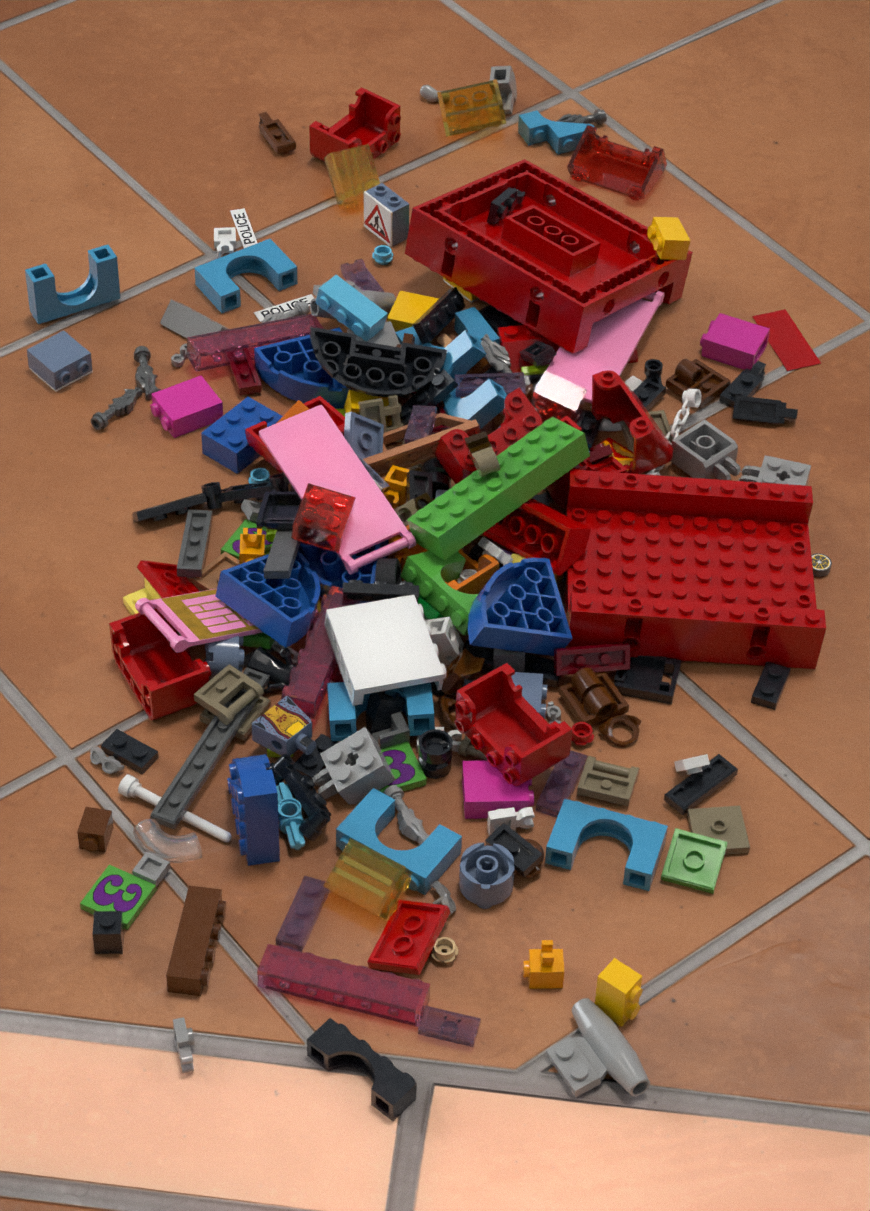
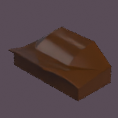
(459, 669)

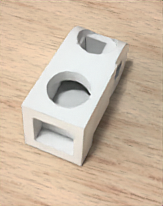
(446, 638)

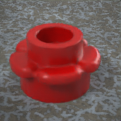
(582, 733)

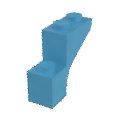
(560, 135)

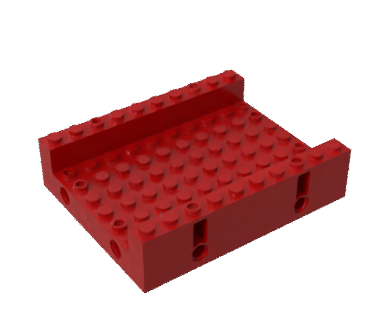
(550, 260)
(694, 569)

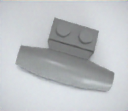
(382, 299)
(600, 1051)

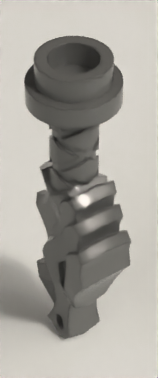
(599, 117)
(144, 375)
(119, 407)

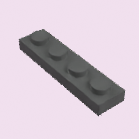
(194, 543)

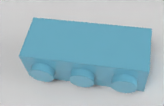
(351, 308)

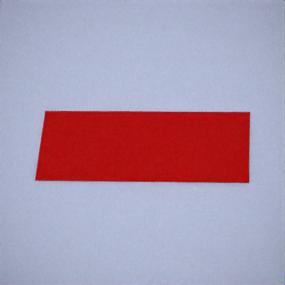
(787, 340)

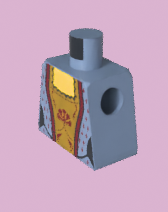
(284, 729)

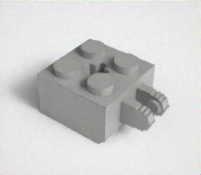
(706, 452)
(777, 471)
(353, 768)

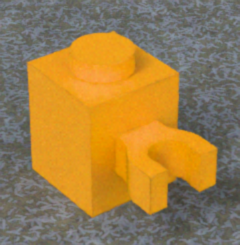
(397, 491)
(251, 545)
(544, 967)

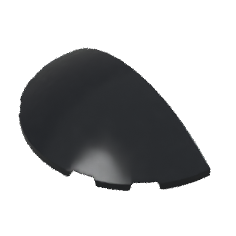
(375, 367)

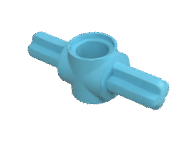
(290, 816)

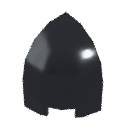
(380, 709)

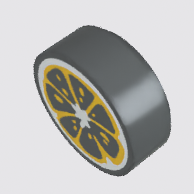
(821, 565)

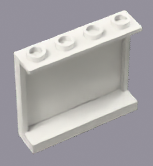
(383, 646)

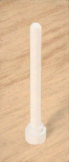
(131, 787)

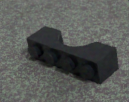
(335, 1047)

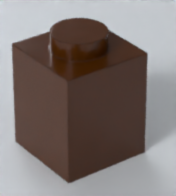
(95, 829)

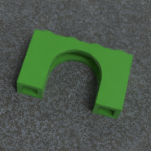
(431, 574)

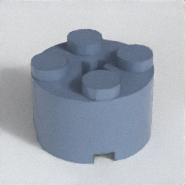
(224, 652)
(486, 874)

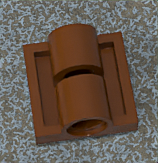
(593, 697)

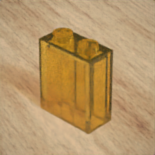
(351, 174)
(368, 879)

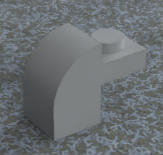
(507, 85)

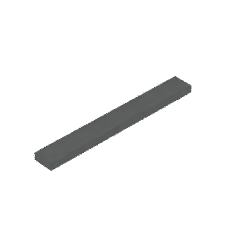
(282, 554)
(203, 760)

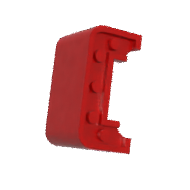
(369, 121)
(518, 422)
(154, 671)
(509, 728)

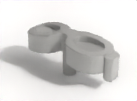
(178, 359)
(553, 713)
(109, 763)
(445, 897)

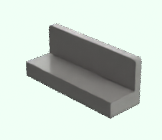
(188, 321)

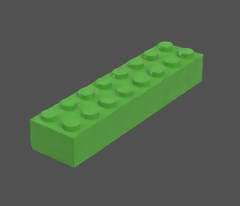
(483, 501)

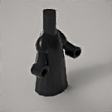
(270, 665)

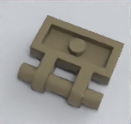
(377, 411)

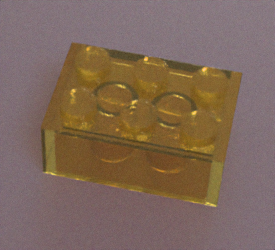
(471, 108)

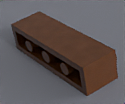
(195, 941)

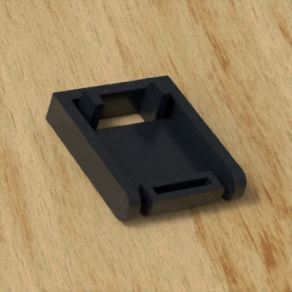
(278, 510)
(645, 678)

